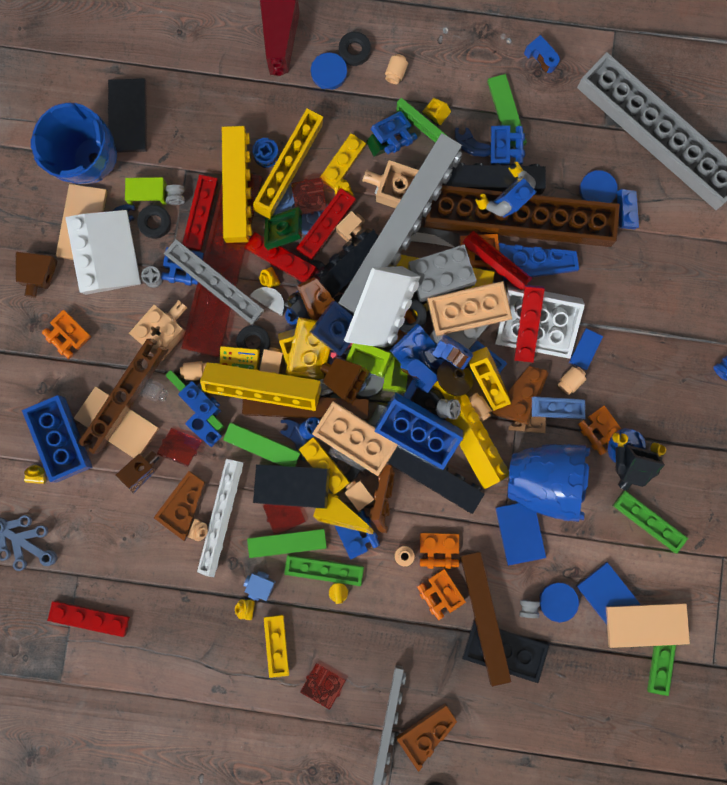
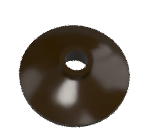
(451, 382)

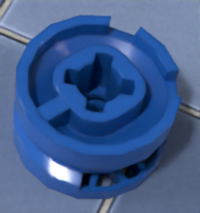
(265, 152)

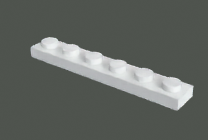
(220, 518)

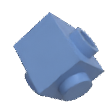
(259, 586)

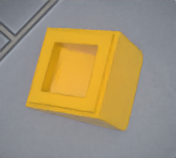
(437, 111)

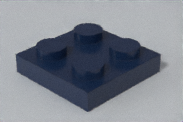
(333, 327)

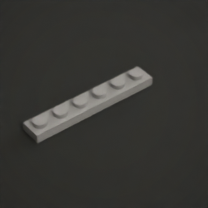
(214, 282)
(390, 718)

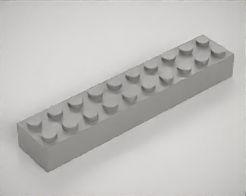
(658, 129)
(407, 216)

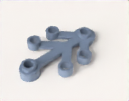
(19, 541)

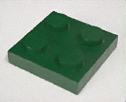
(283, 228)

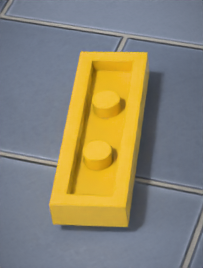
(343, 160)
(319, 458)
(276, 646)

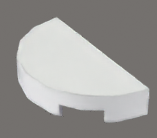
(270, 298)

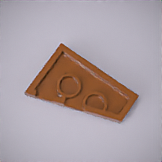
(314, 297)
(521, 393)
(381, 496)
(181, 506)
(426, 734)

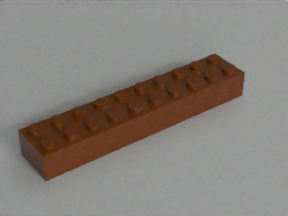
(537, 219)

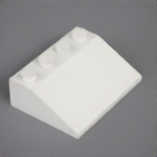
(103, 251)
(382, 306)
(557, 324)

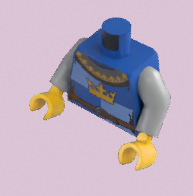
(513, 197)

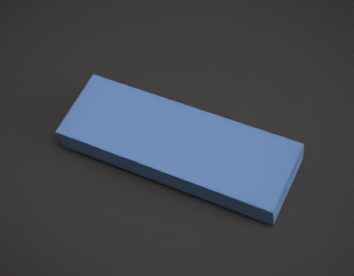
(558, 408)

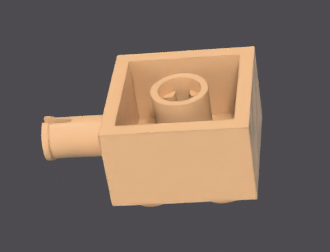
(389, 182)
(165, 323)

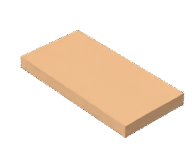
(78, 201)
(469, 308)
(132, 433)
(354, 438)
(647, 625)

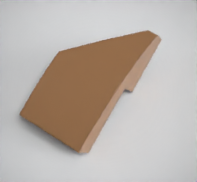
(536, 425)

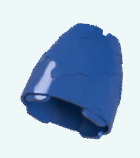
(67, 141)
(550, 480)

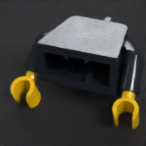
(636, 464)

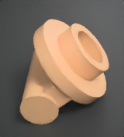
(198, 530)

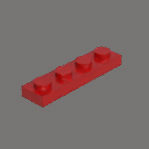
(200, 212)
(326, 224)
(281, 259)
(496, 260)
(529, 323)
(88, 618)

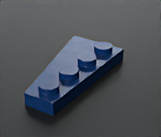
(540, 261)

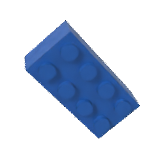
(419, 431)
(57, 439)

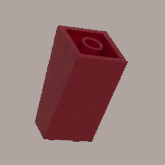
(279, 31)

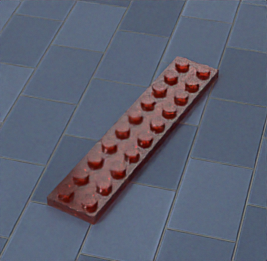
(208, 313)

